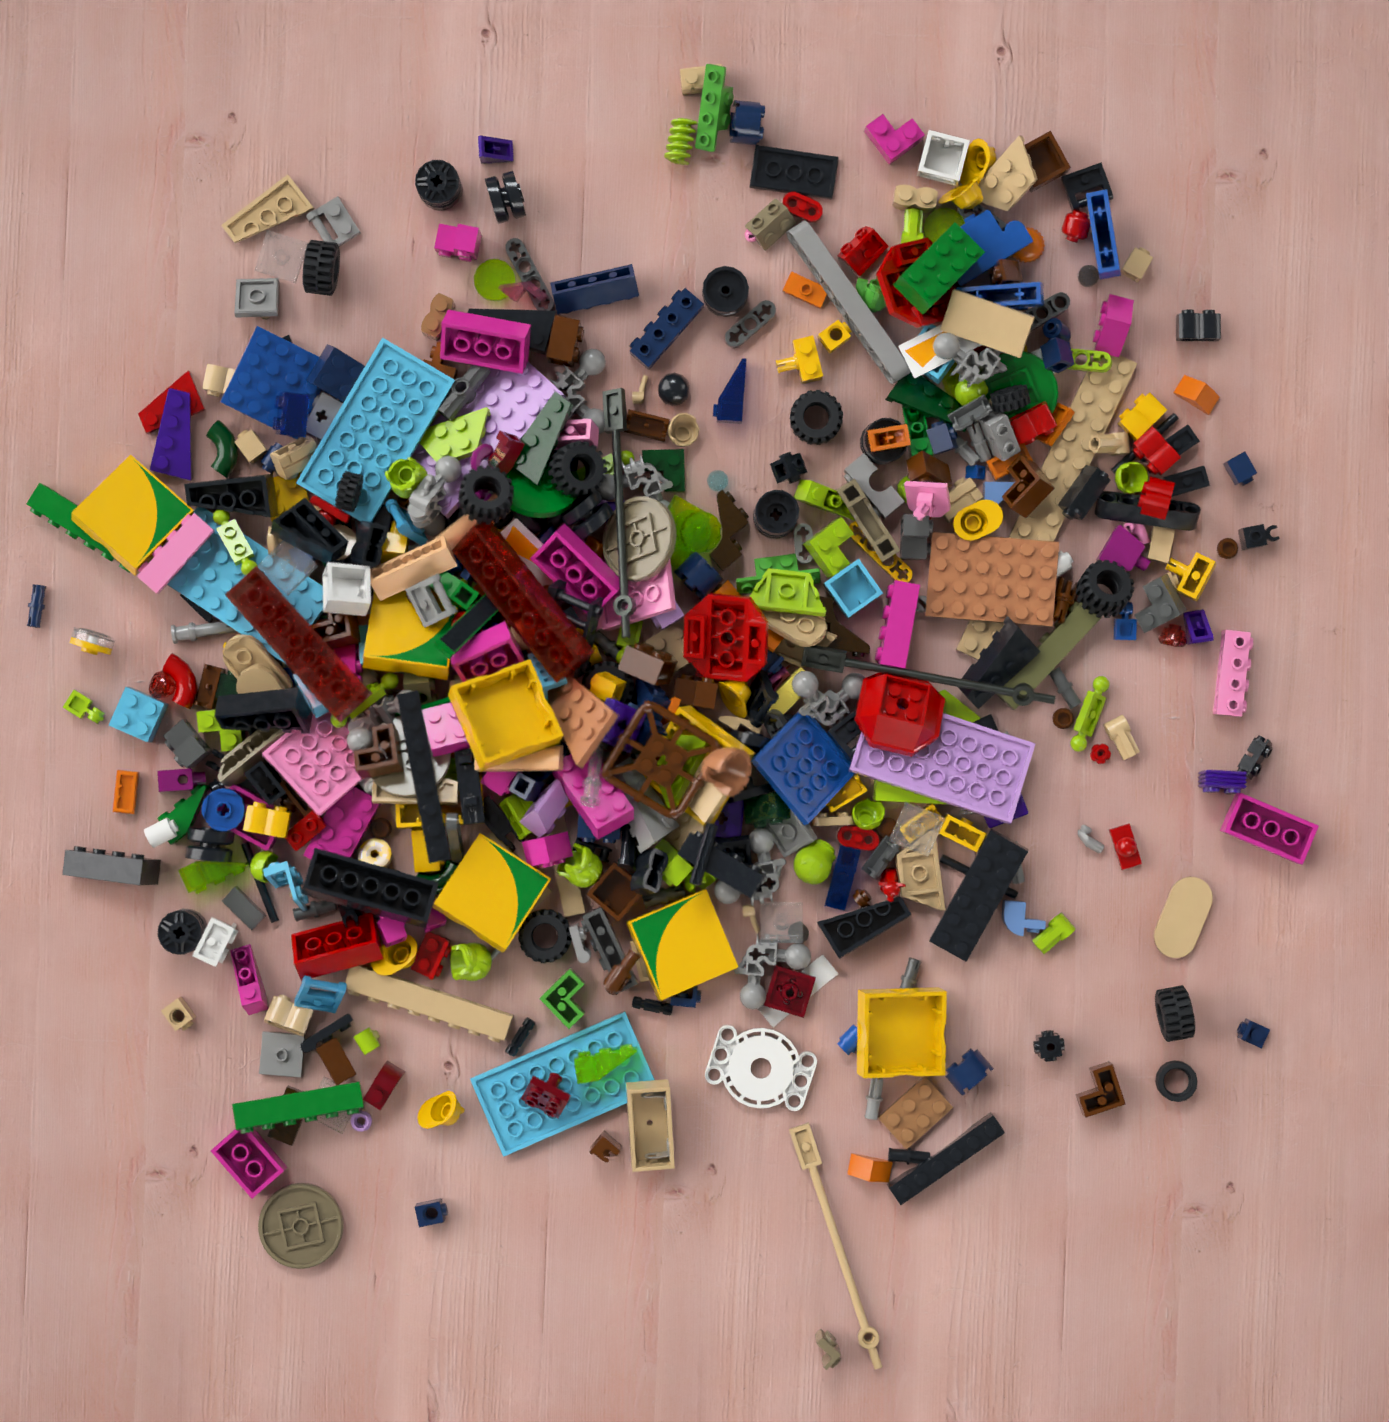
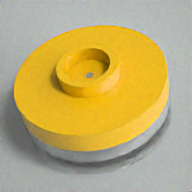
(92, 641)

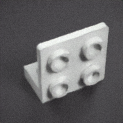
(214, 942)

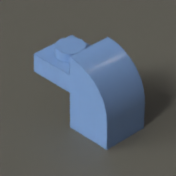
(1014, 918)

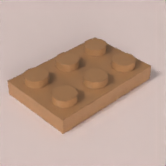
(915, 1112)

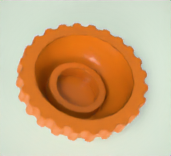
(1033, 250)

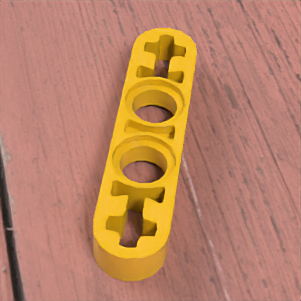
(874, 556)

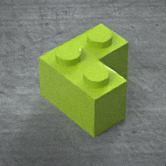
(825, 548)
(228, 738)
(677, 867)

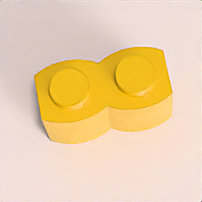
(1142, 416)
(266, 820)

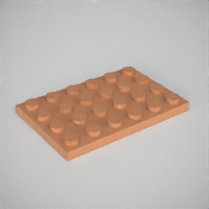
(992, 579)

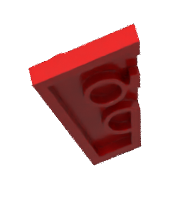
(153, 412)

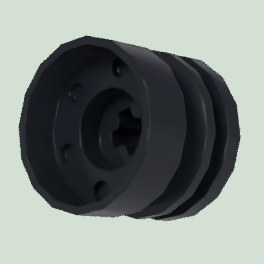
(444, 195)
(880, 457)
(781, 503)
(192, 924)

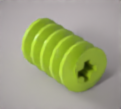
(679, 140)

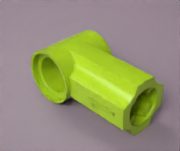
(912, 225)
(1057, 929)
(367, 1040)

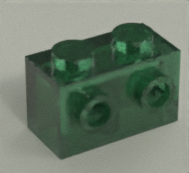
(765, 809)

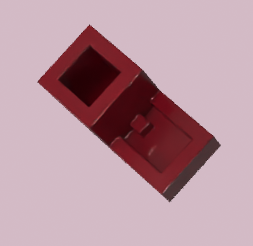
(383, 1085)

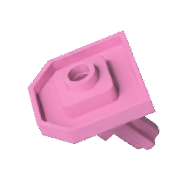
(927, 499)

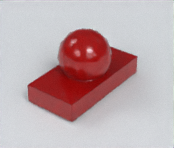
(329, 511)
(1125, 846)

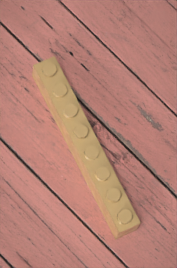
(430, 1002)

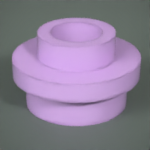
(361, 1127)

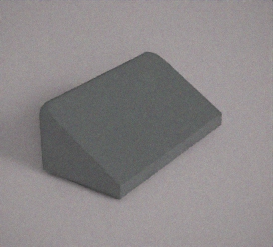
(244, 907)

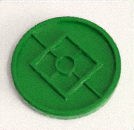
(1027, 371)
(537, 500)

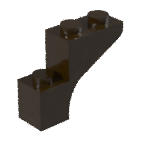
(732, 522)
(845, 638)

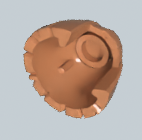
(727, 770)

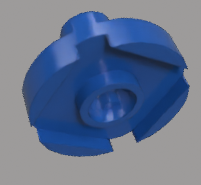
(234, 803)

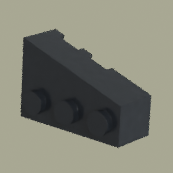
(309, 532)

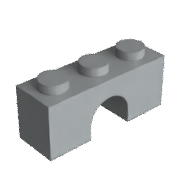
(883, 502)

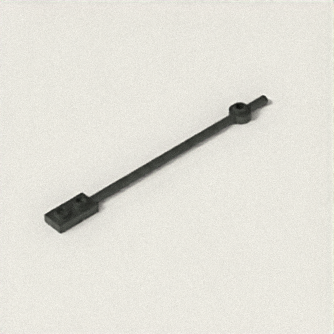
(614, 422)
(835, 660)

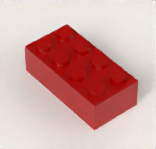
(336, 947)

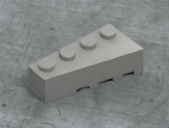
(647, 824)

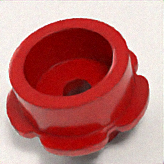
(1106, 754)

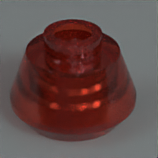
(1173, 636)
(161, 685)

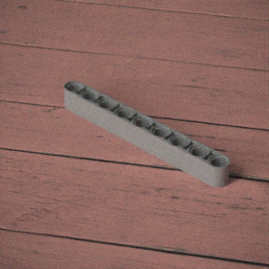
(848, 302)

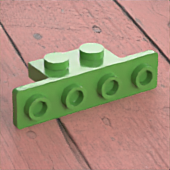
(714, 107)
(781, 562)

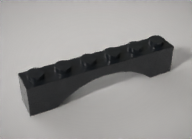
(935, 1167)

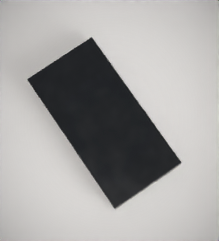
(793, 172)

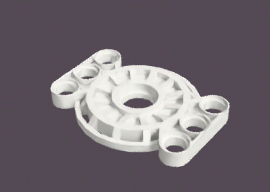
(739, 1061)

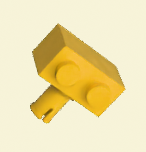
(804, 360)
(394, 545)
(1193, 576)

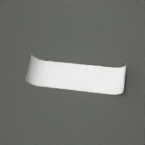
(821, 970)

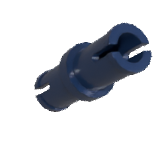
(36, 606)

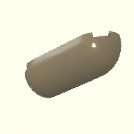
(246, 756)

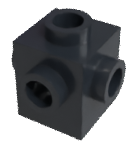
(788, 468)
(1043, 1040)

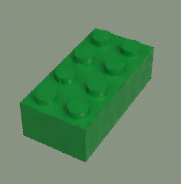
(938, 268)

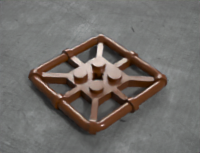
(647, 763)

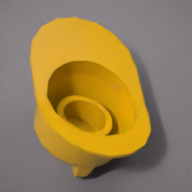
(977, 161)
(964, 196)
(978, 520)
(735, 696)
(396, 957)
(440, 1110)

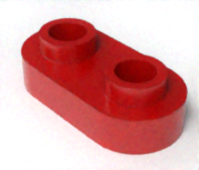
(803, 205)
(857, 837)

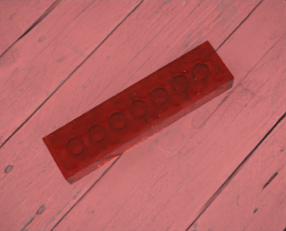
(522, 601)
(298, 644)

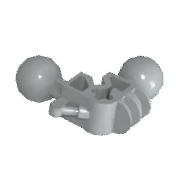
(591, 363)
(970, 363)
(651, 485)
(424, 499)
(827, 706)
(360, 727)
(760, 843)
(753, 994)

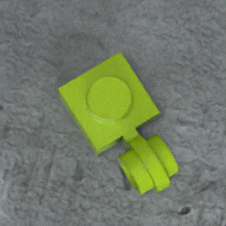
(79, 704)

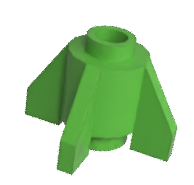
(871, 294)

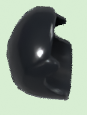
(673, 389)

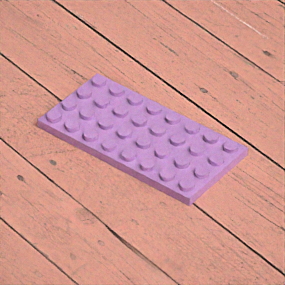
(513, 405)
(962, 768)

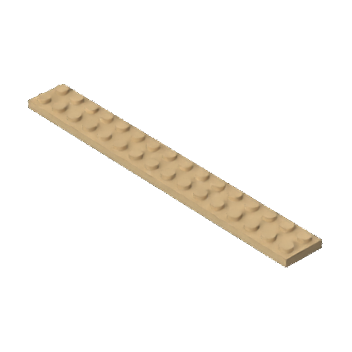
(1066, 459)

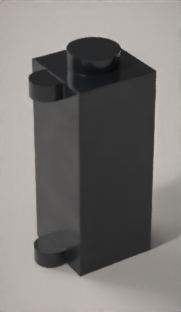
(1084, 492)

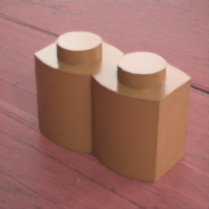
(433, 320)

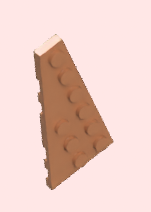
(581, 718)

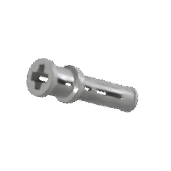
(192, 631)

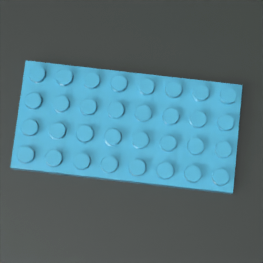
(377, 426)
(213, 573)
(521, 1125)

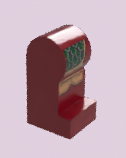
(505, 452)

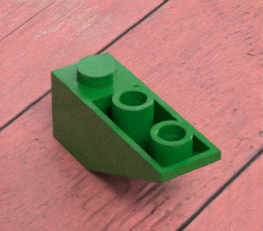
(917, 431)
(459, 593)
(186, 812)

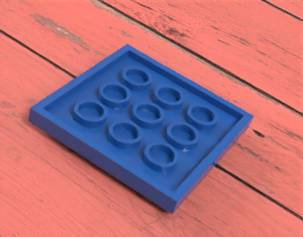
(264, 371)
(803, 766)

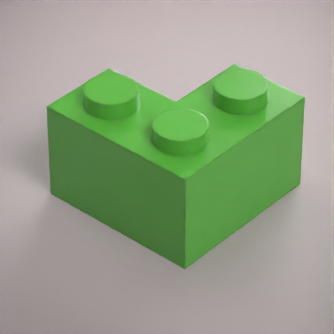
(559, 998)

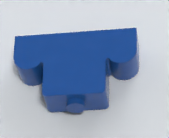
(1103, 234)
(993, 241)
(1015, 296)

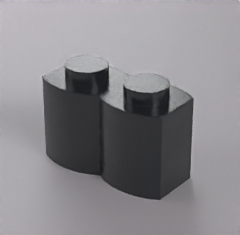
(1198, 326)
(368, 544)
(649, 870)

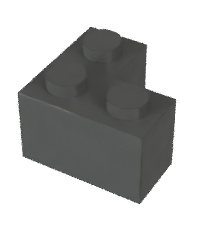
(914, 537)
(1165, 604)
(186, 744)

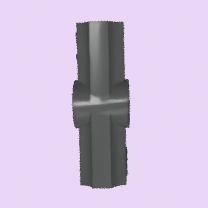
(456, 398)

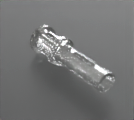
(592, 783)

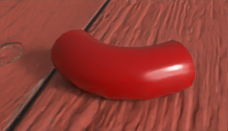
(184, 680)

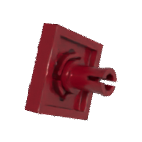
(775, 998)
(546, 1095)

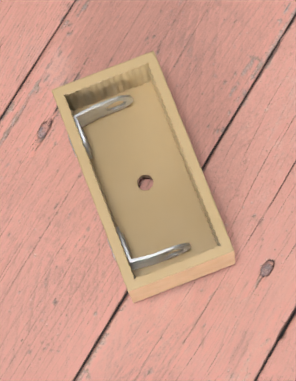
(650, 1143)

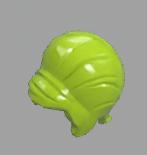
(405, 476)
(814, 862)
(582, 868)
(470, 961)

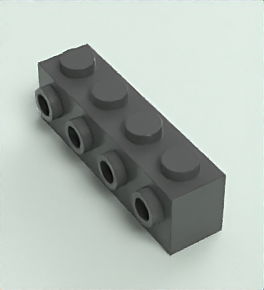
(605, 942)

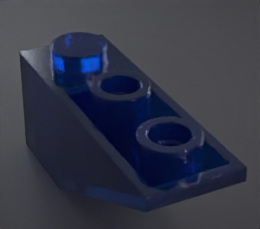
(842, 877)

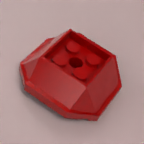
(896, 262)
(707, 642)
(894, 728)

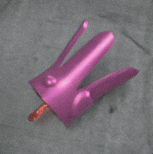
(779, 677)

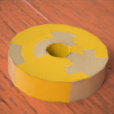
(375, 846)

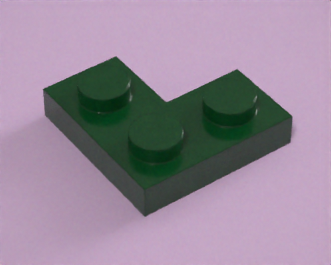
(669, 461)

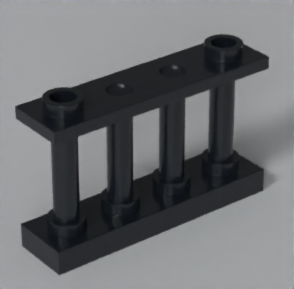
(594, 610)

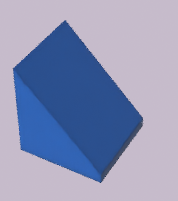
(975, 472)

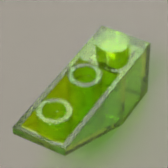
(203, 872)
(597, 1065)

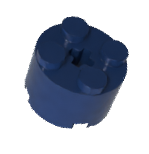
(746, 122)
(699, 575)
(969, 1071)

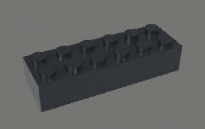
(370, 888)
(978, 895)

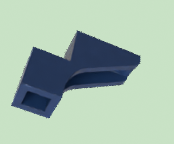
(654, 693)
(530, 783)

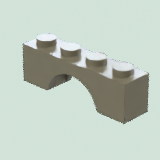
(868, 520)

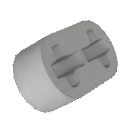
(798, 542)

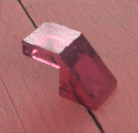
(516, 290)

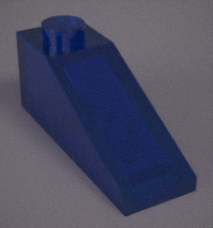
(731, 399)

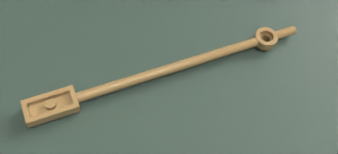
(809, 1159)

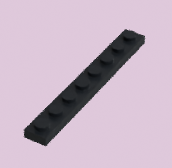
(423, 776)

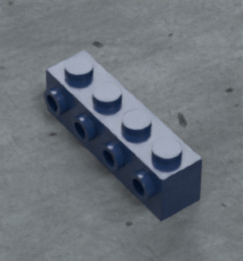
(594, 289)
(666, 328)

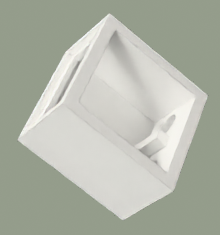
(943, 158)
(346, 589)

